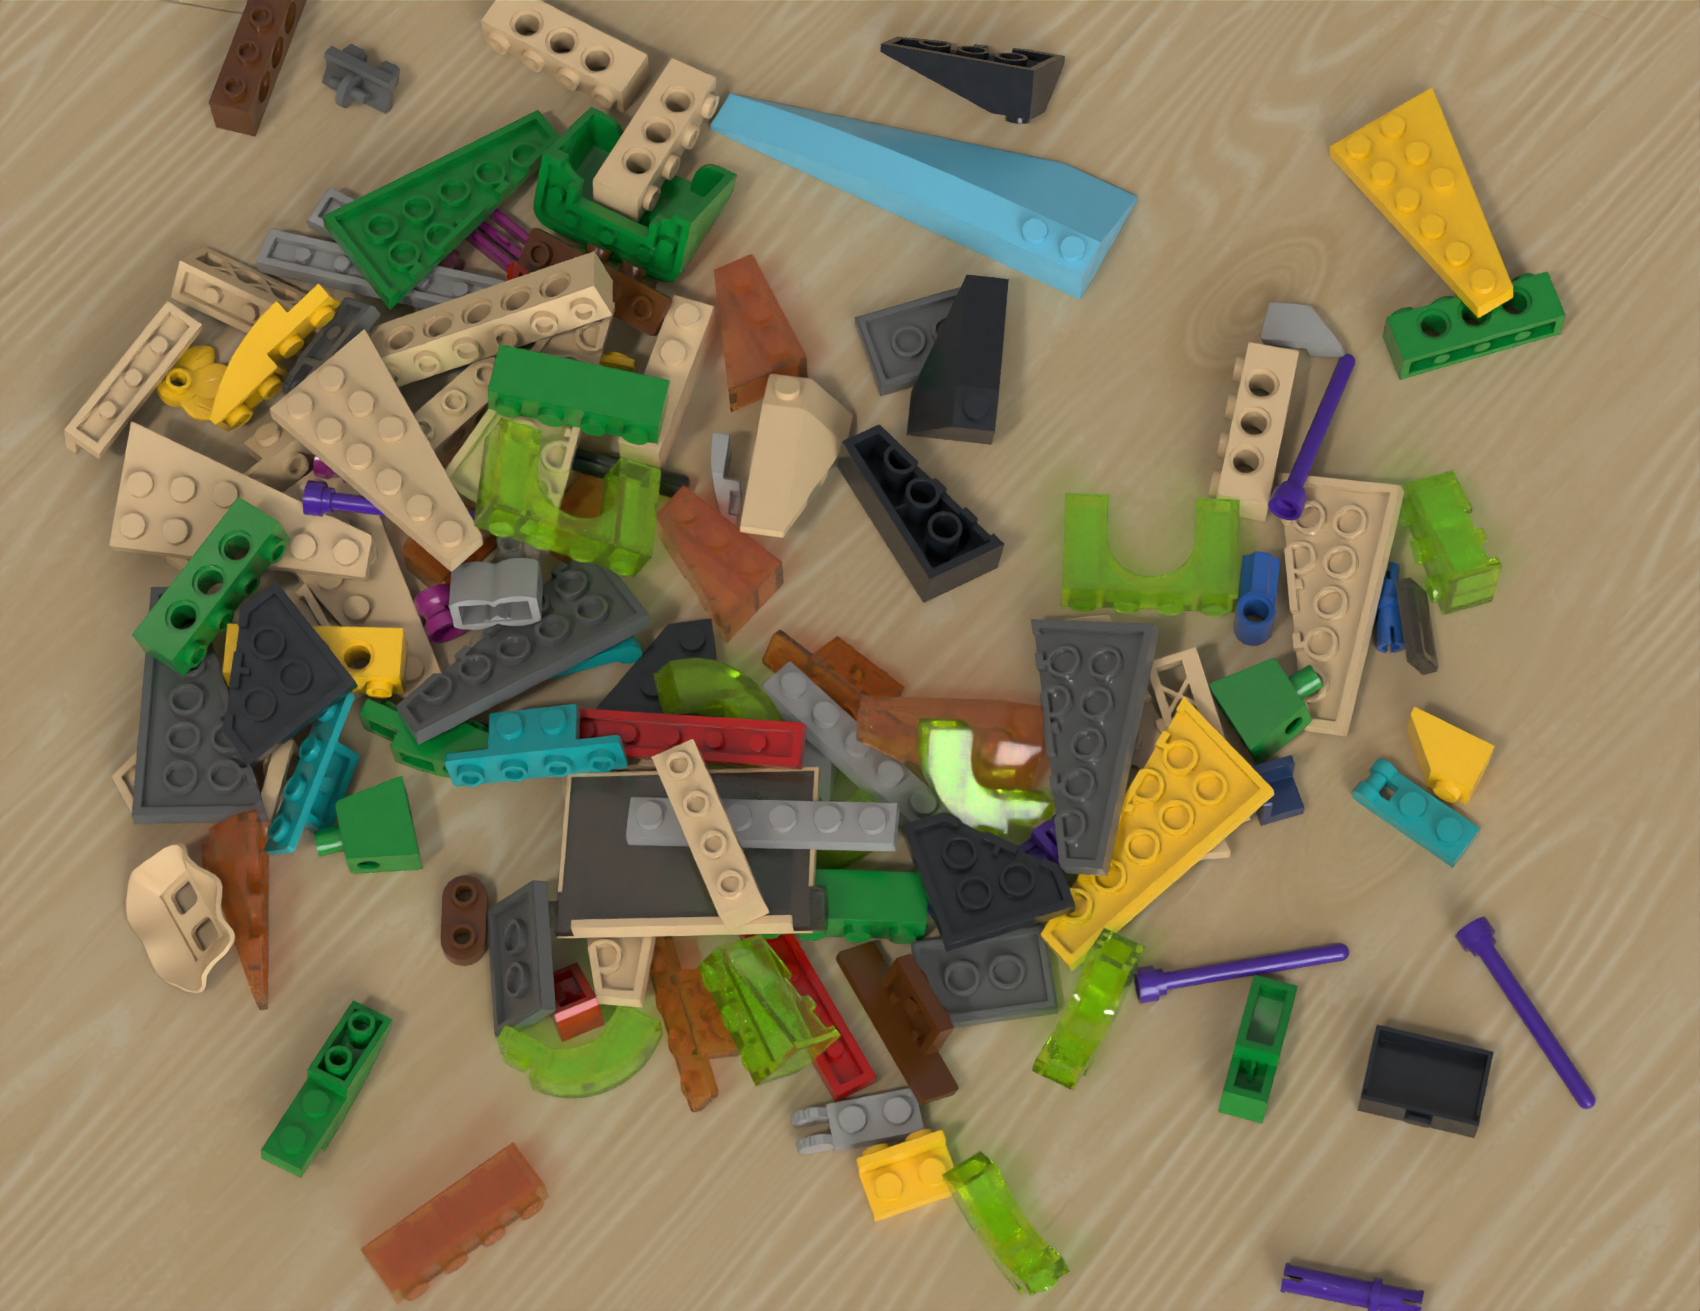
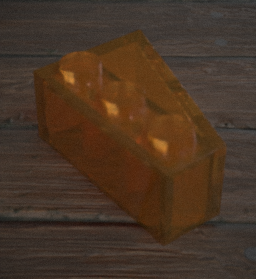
(753, 332)
(719, 561)

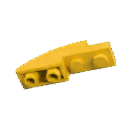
(256, 365)

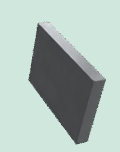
(902, 338)
(521, 958)
(992, 978)

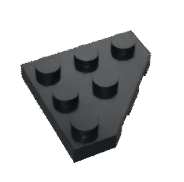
(677, 641)
(278, 676)
(982, 882)

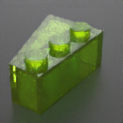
(1448, 543)
(763, 1010)

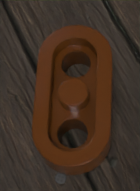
(464, 917)

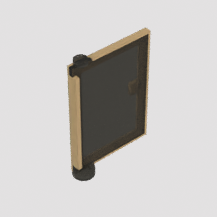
(659, 889)

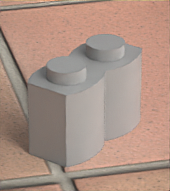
(496, 594)

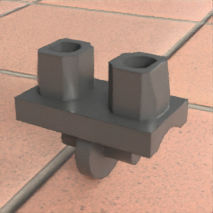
(359, 81)

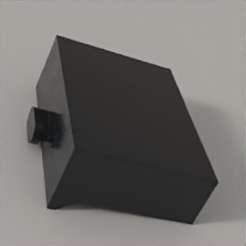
(1425, 1081)

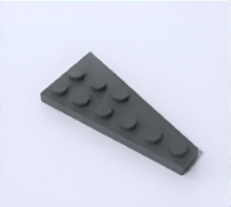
(582, 615)
(1092, 712)
(183, 757)

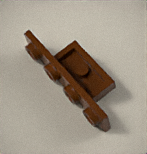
(633, 292)
(905, 1017)

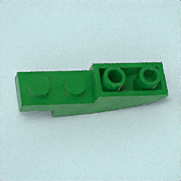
(430, 755)
(329, 1090)

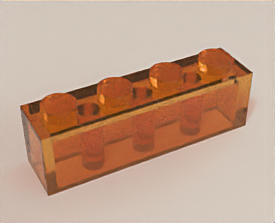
(455, 1224)

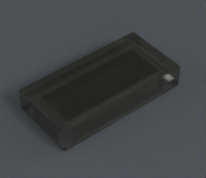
(1416, 626)

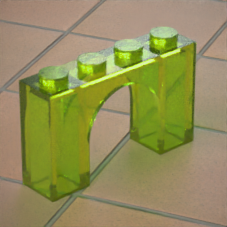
(516, 507)
(1097, 580)

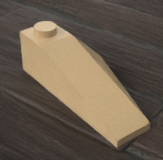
(792, 452)

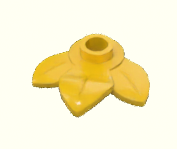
(200, 381)

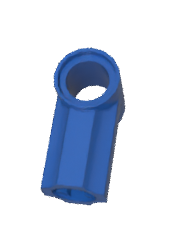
(1256, 597)

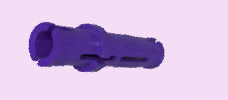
(1350, 1290)

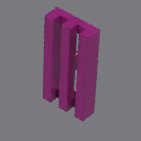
(489, 249)

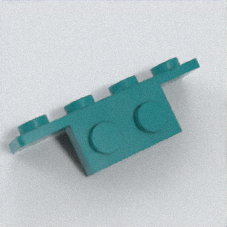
(535, 746)
(317, 781)

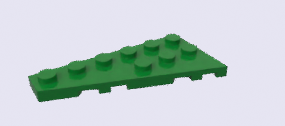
(423, 216)

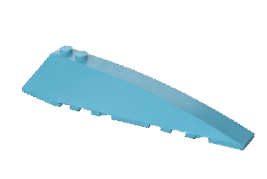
(991, 200)

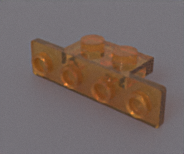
(834, 668)
(691, 1023)

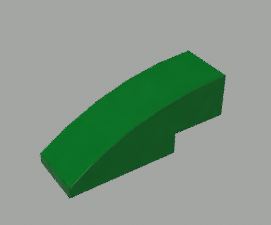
(1257, 1049)

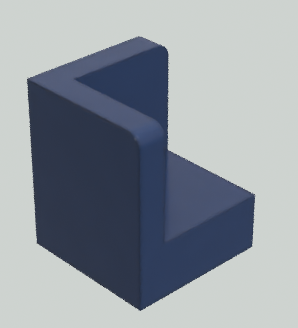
(1287, 800)

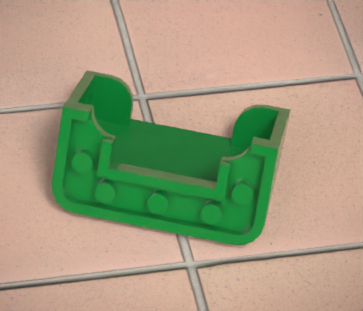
(662, 238)

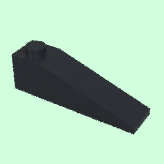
(1000, 83)
(962, 373)

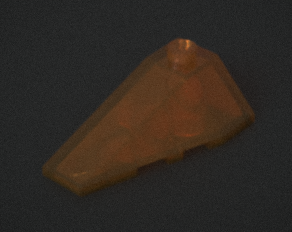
(1004, 734)
(242, 865)

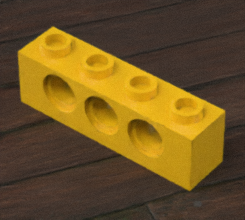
(381, 646)

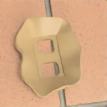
(162, 925)

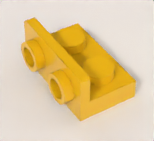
(905, 1173)

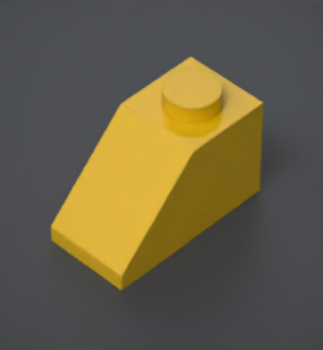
(1448, 756)

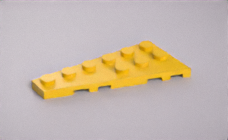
(1422, 188)
(1169, 819)

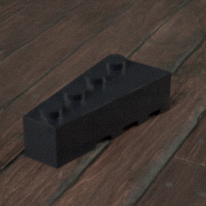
(917, 519)

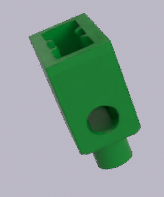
(1266, 705)
(373, 830)

